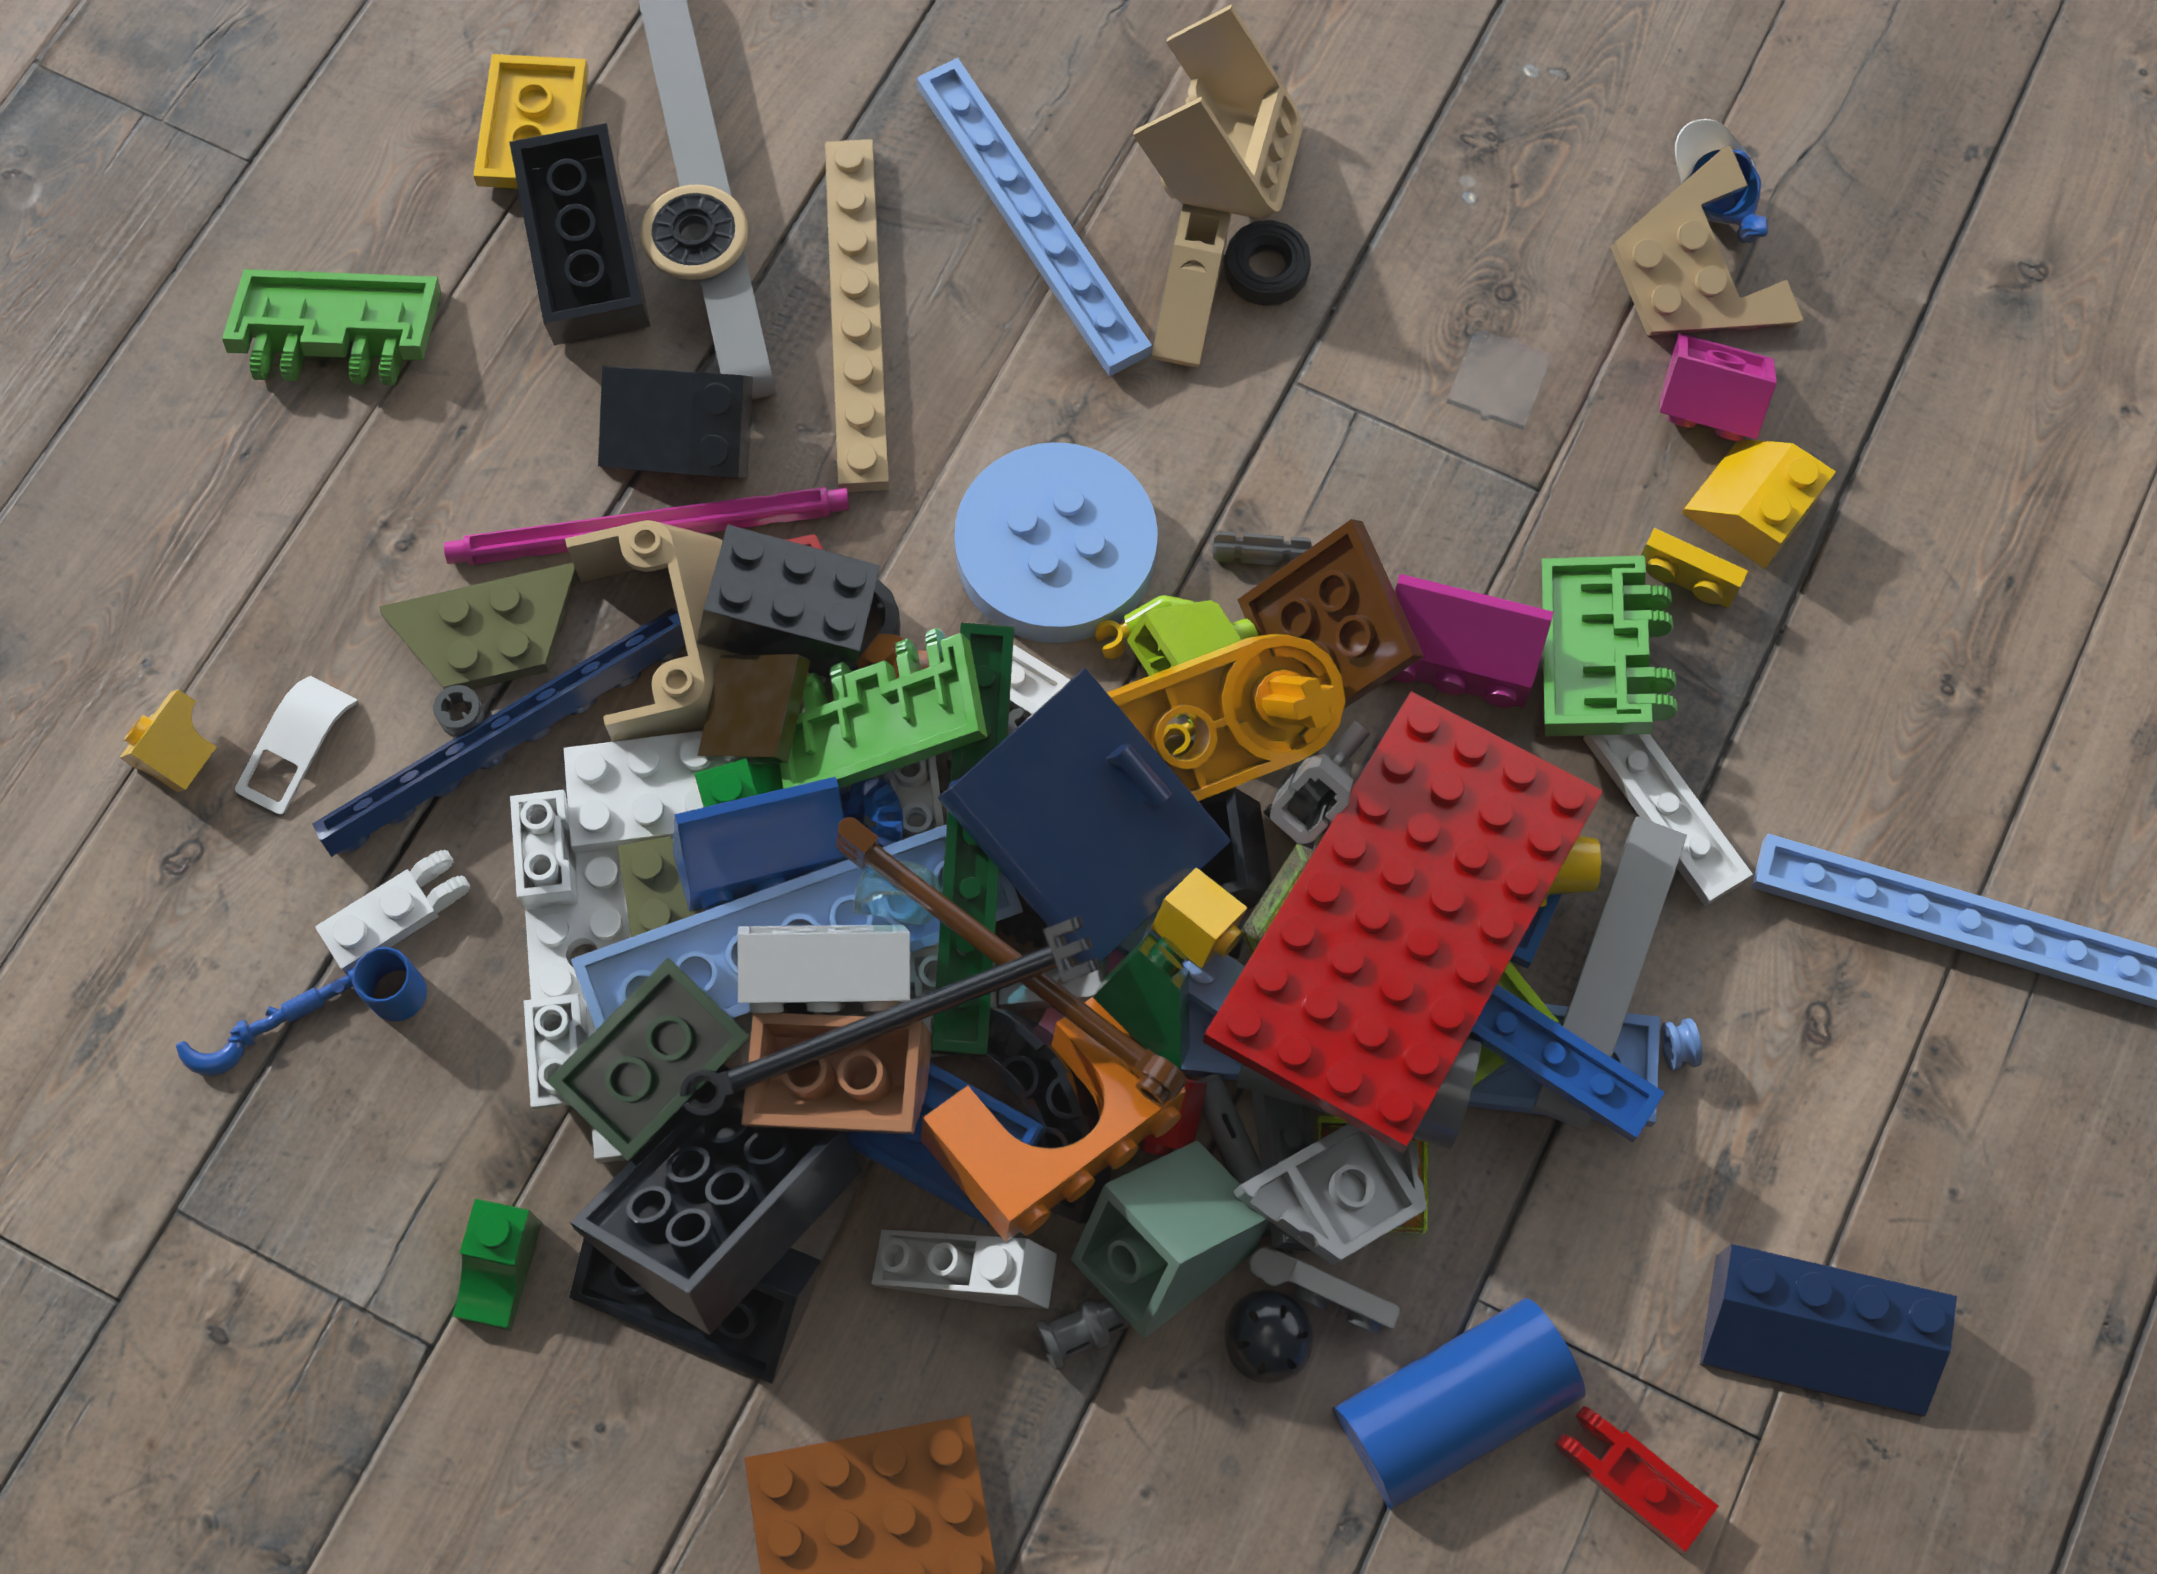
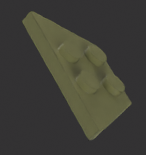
(488, 628)

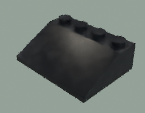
(715, 1206)

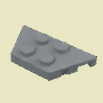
(1339, 1192)

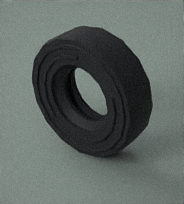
(1274, 236)

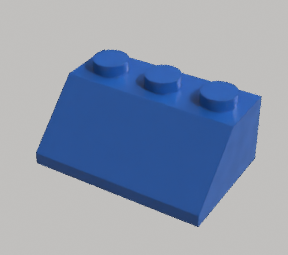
(756, 842)

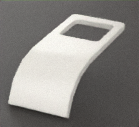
(296, 735)

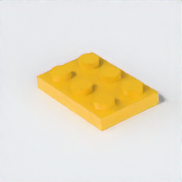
(526, 101)

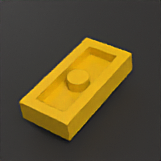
(1692, 568)

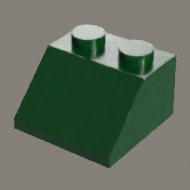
(1151, 998)

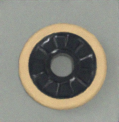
(699, 258)

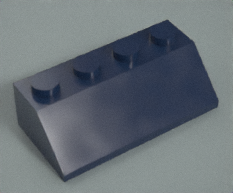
(1827, 1329)

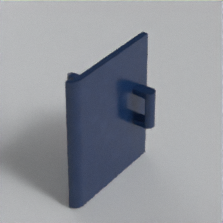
(1085, 817)

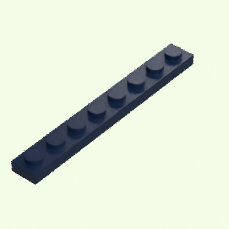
(490, 740)

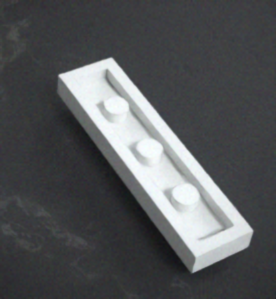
(1664, 798)

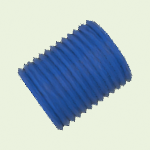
(373, 967)

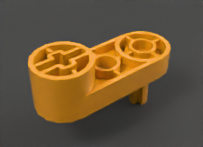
(1244, 685)

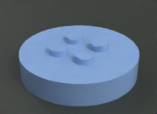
(1055, 541)

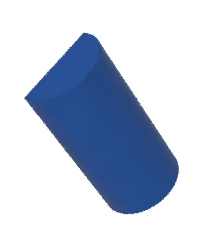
(1461, 1401)

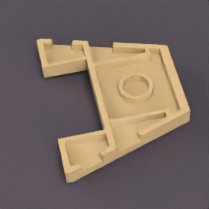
(1679, 269)

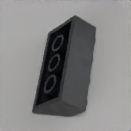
(748, 1339)

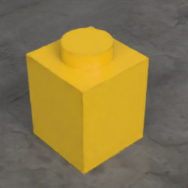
(1200, 918)

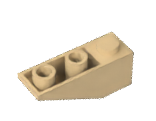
(1191, 285)

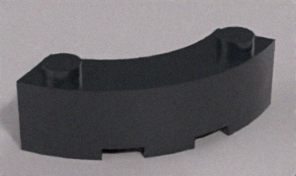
(1053, 1094)

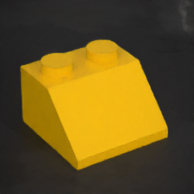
(1759, 496)

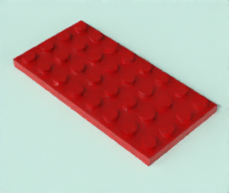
(1403, 921)

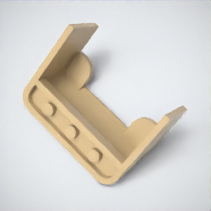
(1238, 126)
(684, 684)

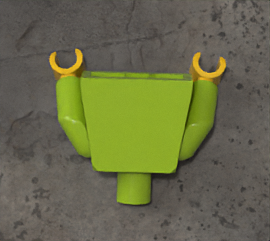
(1171, 633)

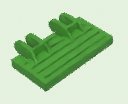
(324, 313)
(1594, 636)
(886, 720)

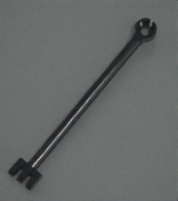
(1056, 955)

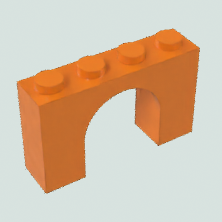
(1020, 1182)

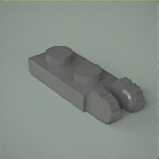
(1320, 1288)

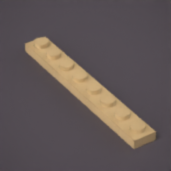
(856, 317)

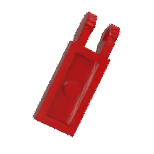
(1641, 1482)

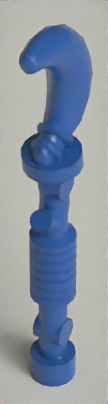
(244, 1033)

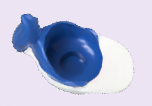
(1695, 147)

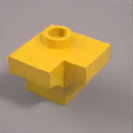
(168, 743)

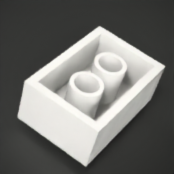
(823, 966)

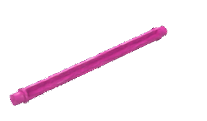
(698, 518)

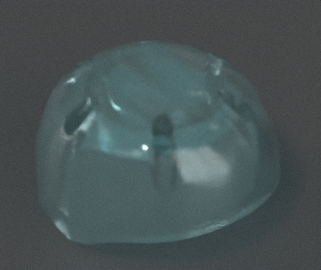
(881, 898)

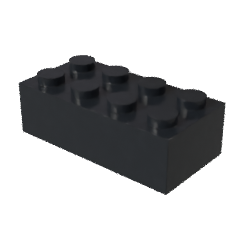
(579, 234)

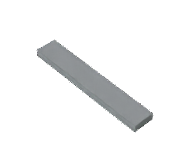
(1618, 949)

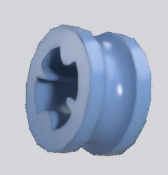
(1681, 1044)

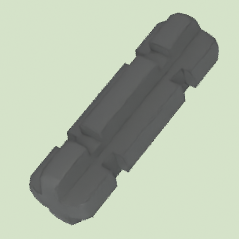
(1258, 548)

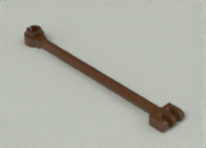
(1158, 1076)

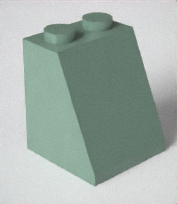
(1166, 1236)

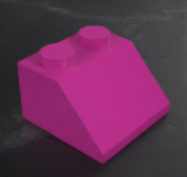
(1717, 387)

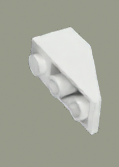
(966, 1267)

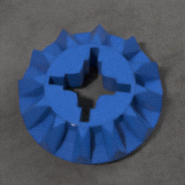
(878, 802)

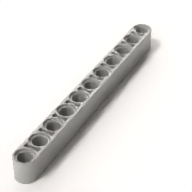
(700, 162)

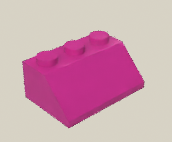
(1473, 641)

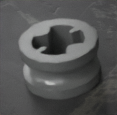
(447, 699)

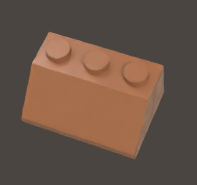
(856, 1090)

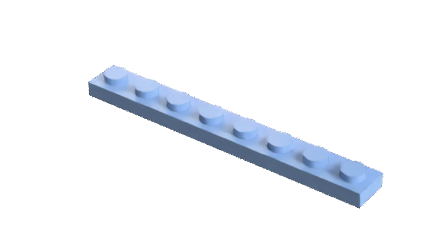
(1034, 217)
(1958, 919)

